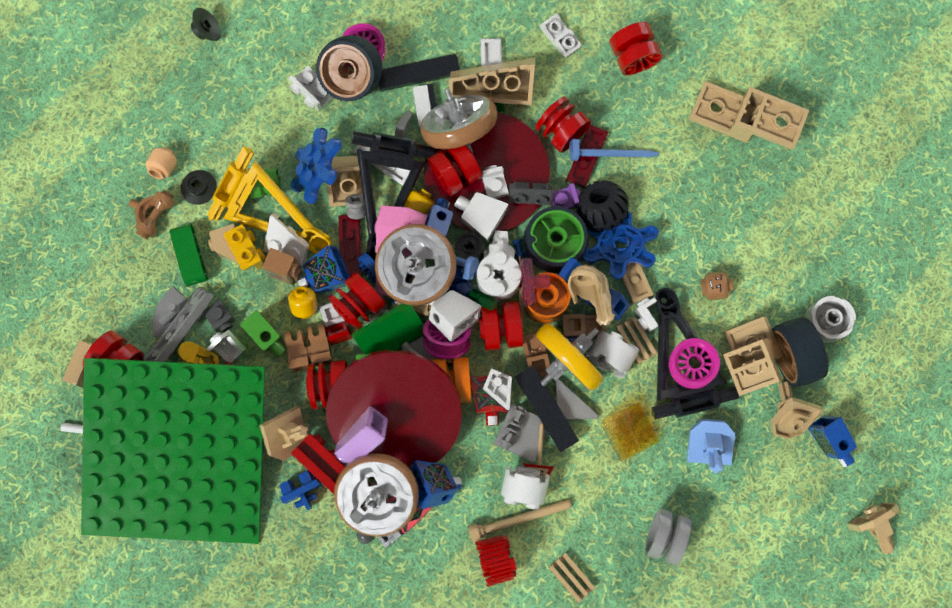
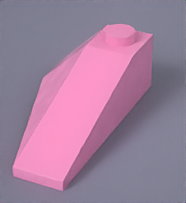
(388, 220)

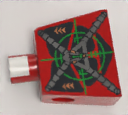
(484, 402)

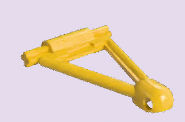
(236, 188)

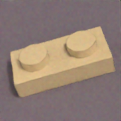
(636, 283)

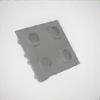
(520, 433)

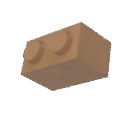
(282, 267)

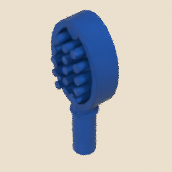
(368, 266)

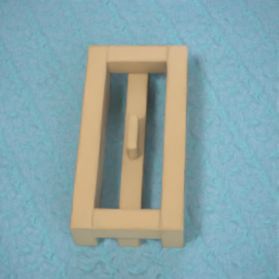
(644, 337)
(584, 593)

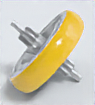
(569, 356)

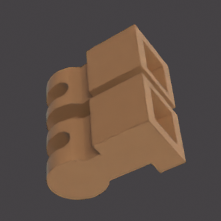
(300, 355)

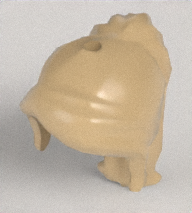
(592, 286)

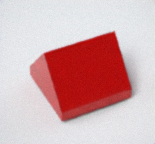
(338, 333)

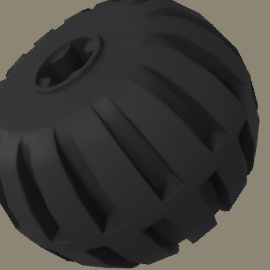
(602, 205)

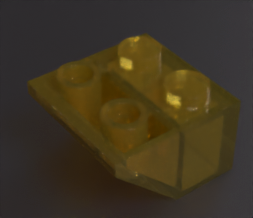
(629, 432)

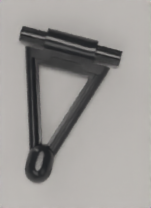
(389, 152)
(683, 400)

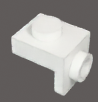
(645, 318)
(227, 346)

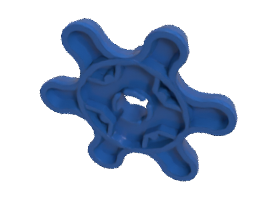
(310, 175)
(622, 257)

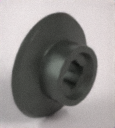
(205, 25)
(204, 192)

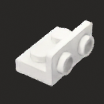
(309, 87)

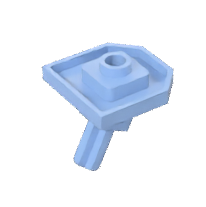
(711, 443)

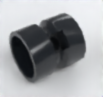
(469, 245)

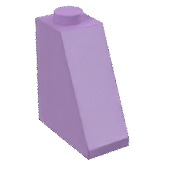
(362, 436)

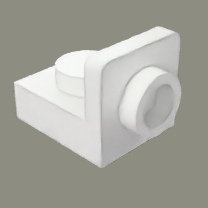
(494, 182)

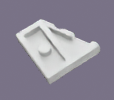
(285, 240)

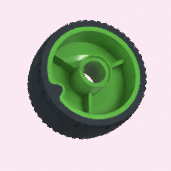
(553, 255)

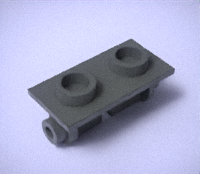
(520, 193)

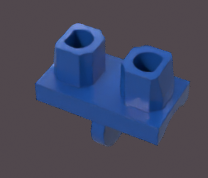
(291, 493)

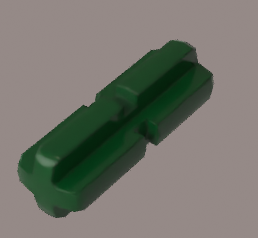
(483, 299)

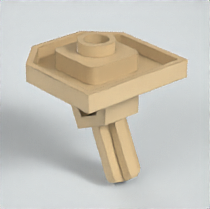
(793, 414)
(284, 433)
(876, 521)

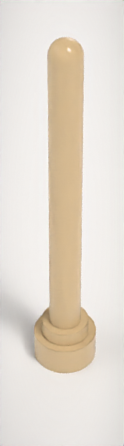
(478, 531)

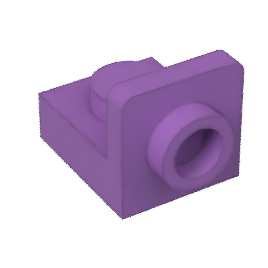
(566, 197)

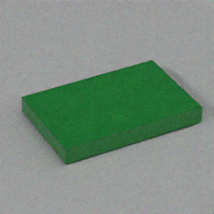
(390, 330)

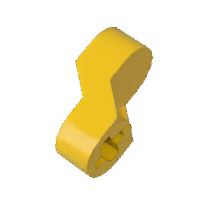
(188, 350)

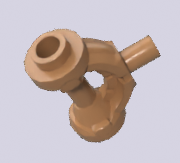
(161, 202)

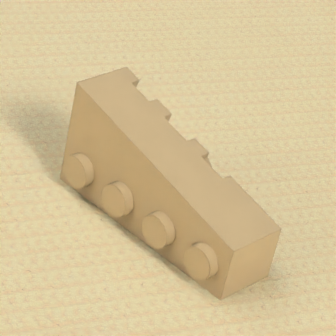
(500, 82)

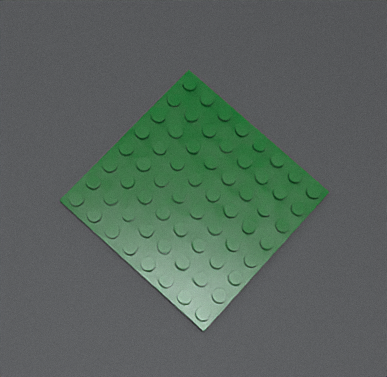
(172, 450)

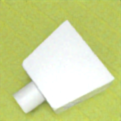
(482, 214)
(454, 314)

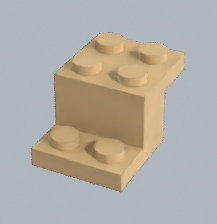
(753, 356)

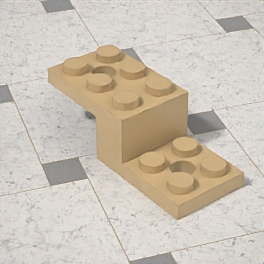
(749, 115)

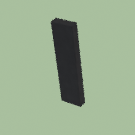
(418, 72)
(546, 409)

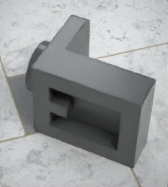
(219, 317)

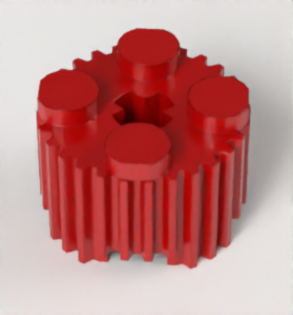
(495, 560)

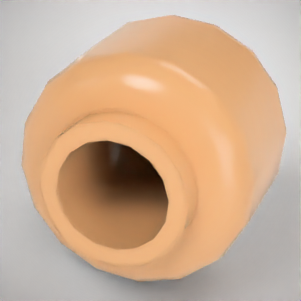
(161, 163)

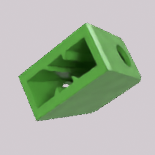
(256, 327)

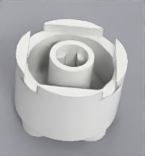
(499, 264)
(839, 311)
(612, 353)
(524, 486)

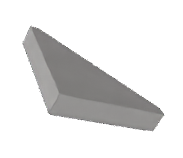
(403, 125)
(571, 405)

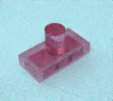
(531, 282)

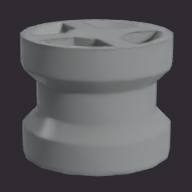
(355, 206)

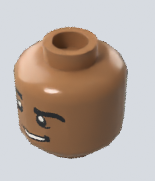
(716, 286)

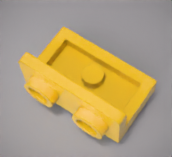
(243, 247)

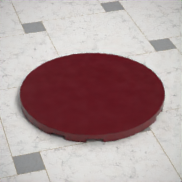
(505, 145)
(410, 393)

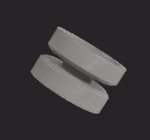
(668, 536)

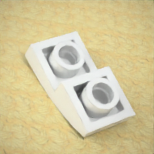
(560, 36)

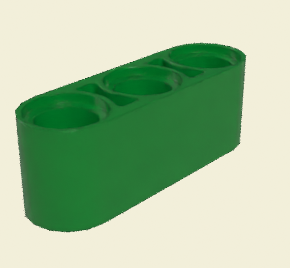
(187, 255)

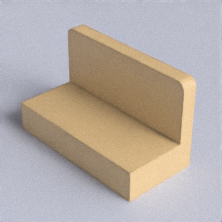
(75, 369)

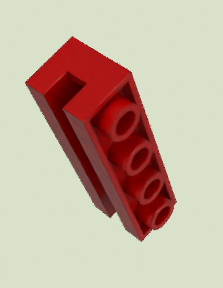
(319, 460)

